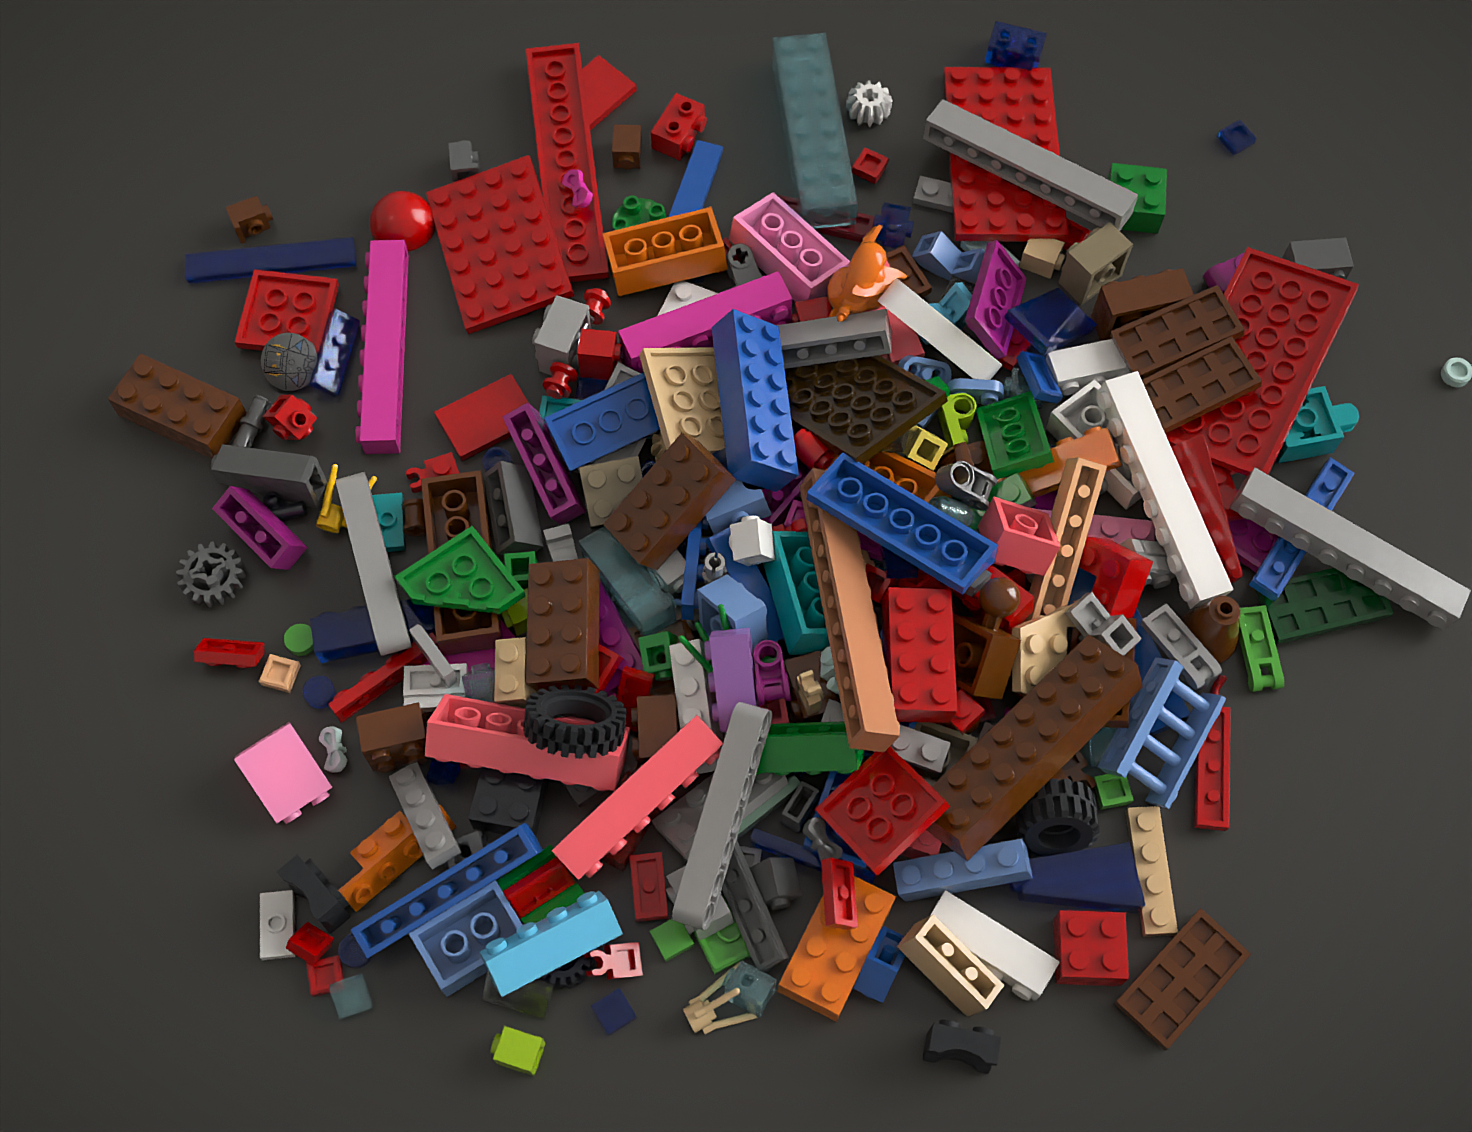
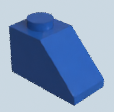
(880, 965)

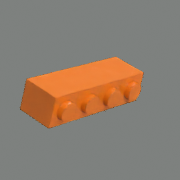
(1094, 446)

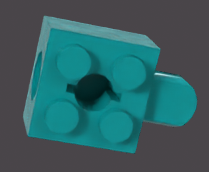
(1322, 424)

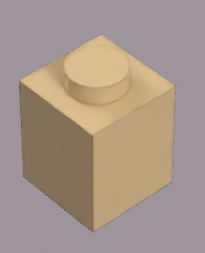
(1042, 256)

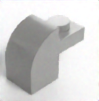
(1094, 620)

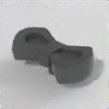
(816, 831)

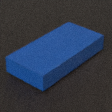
(1039, 377)

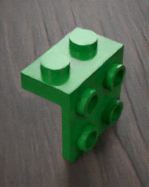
(563, 899)

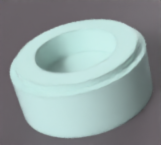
(1456, 372)

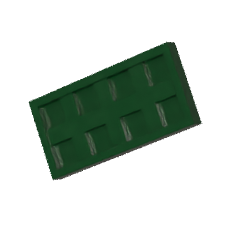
(1322, 604)

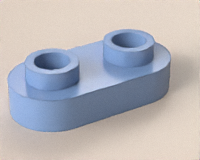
(924, 367)
(981, 390)

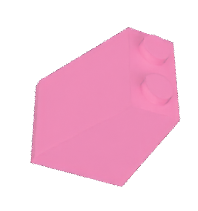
(283, 773)

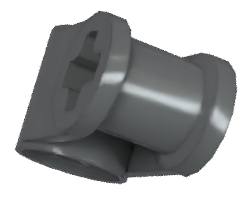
(744, 272)
(971, 485)

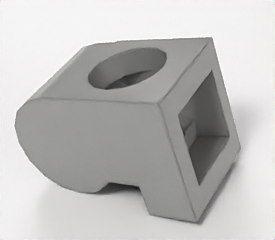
(560, 543)

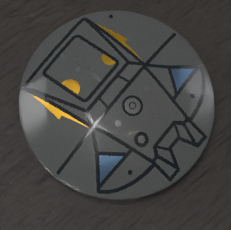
(289, 361)

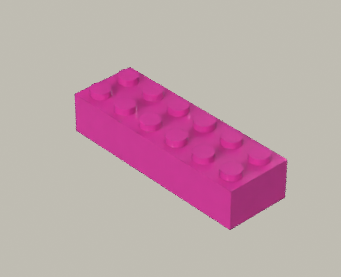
(692, 324)

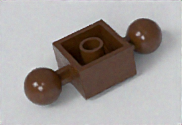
(984, 650)

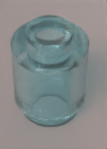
(956, 509)

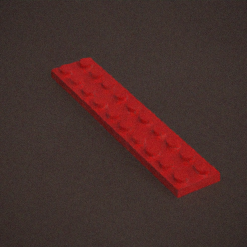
(562, 146)

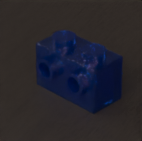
(1015, 46)

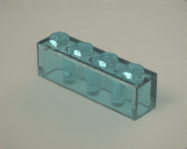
(629, 583)

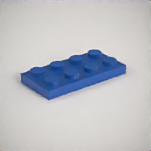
(604, 423)

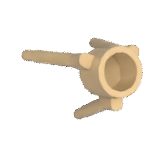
(701, 1012)

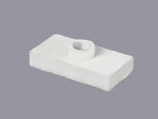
(276, 924)

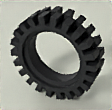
(572, 738)

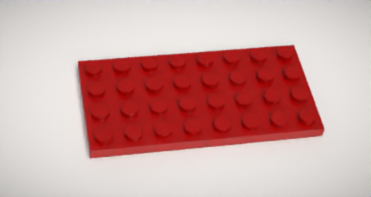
(981, 201)
(1288, 327)

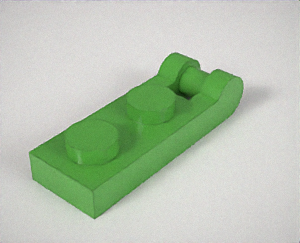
(1259, 649)

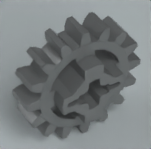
(198, 570)

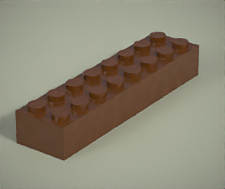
(1032, 744)

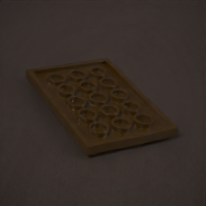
(859, 403)

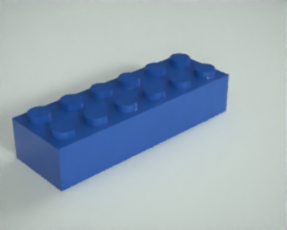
(754, 401)

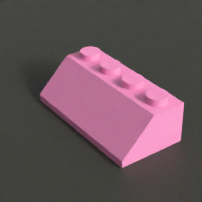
(787, 245)

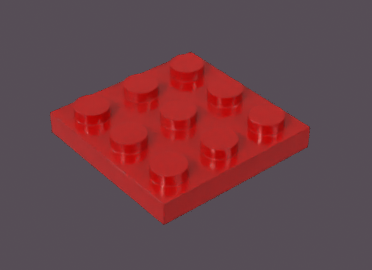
(285, 305)
(882, 808)

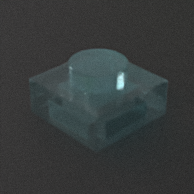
(350, 996)

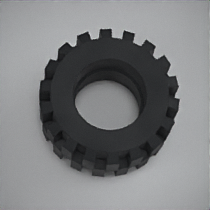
(1059, 819)

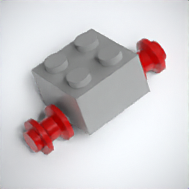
(560, 335)

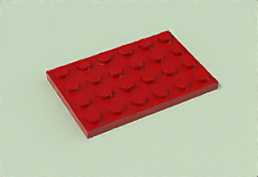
(499, 244)

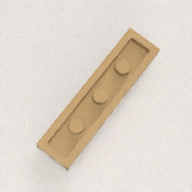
(1153, 872)

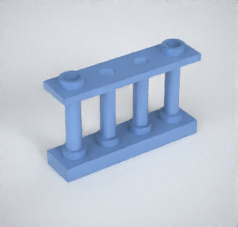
(1144, 710)

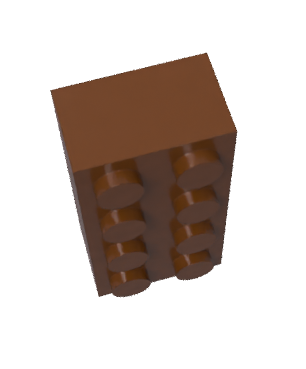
(177, 406)
(669, 502)
(563, 624)

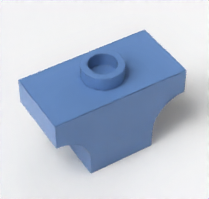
(736, 504)

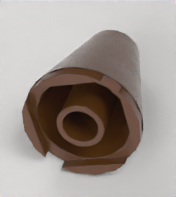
(1216, 626)

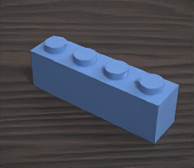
(948, 871)

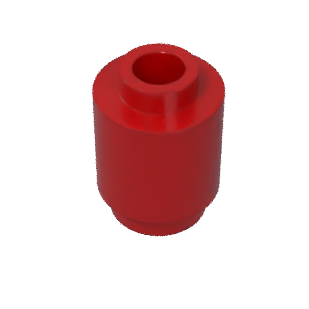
(812, 450)

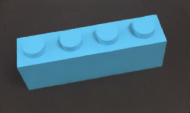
(550, 942)

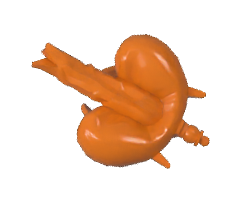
(863, 281)

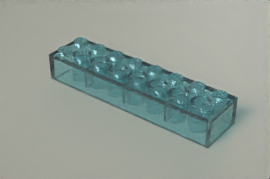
(814, 131)

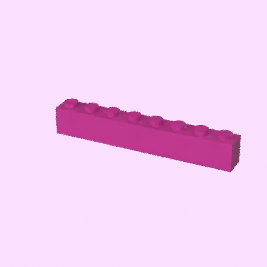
(384, 347)

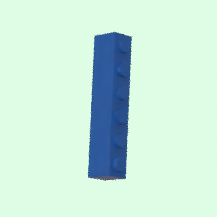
(446, 890)

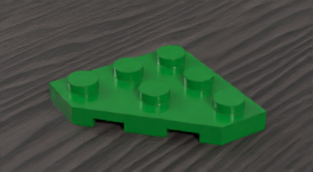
(461, 576)

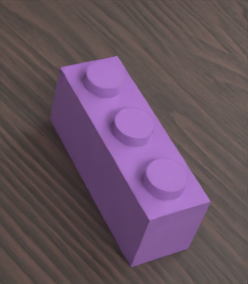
(732, 672)

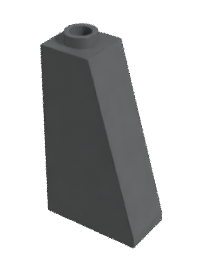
(266, 471)

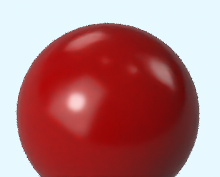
(403, 217)

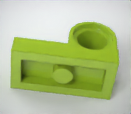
(954, 423)

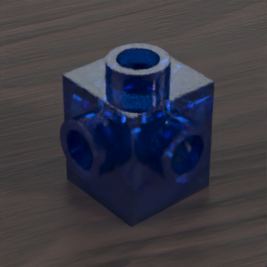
(895, 215)

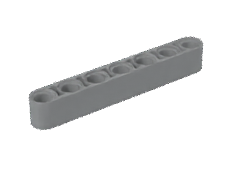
(373, 564)
(722, 816)

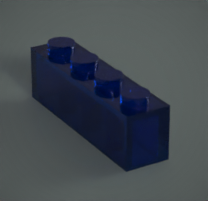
(352, 634)

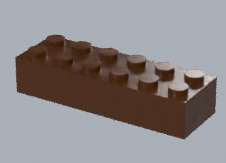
(450, 507)

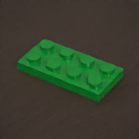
(1014, 435)

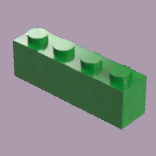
(809, 749)

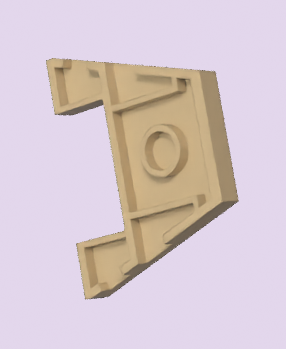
(1040, 649)

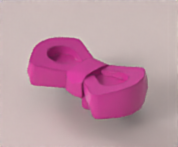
(574, 180)

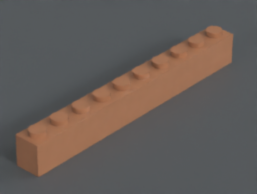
(851, 628)

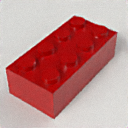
(920, 653)

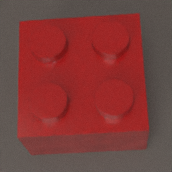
(1090, 948)

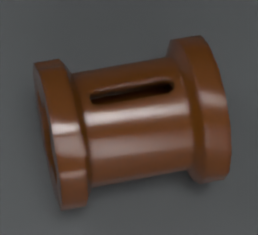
(414, 517)

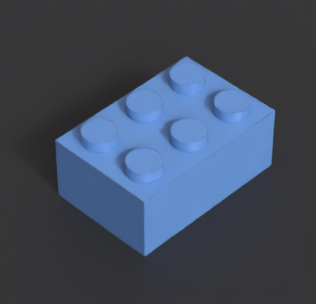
(456, 936)

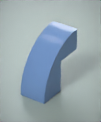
(945, 260)

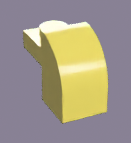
(924, 447)

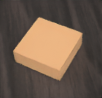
(279, 673)

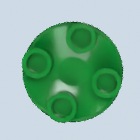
(636, 212)

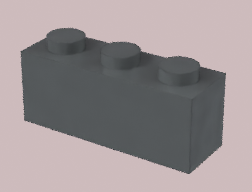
(512, 508)

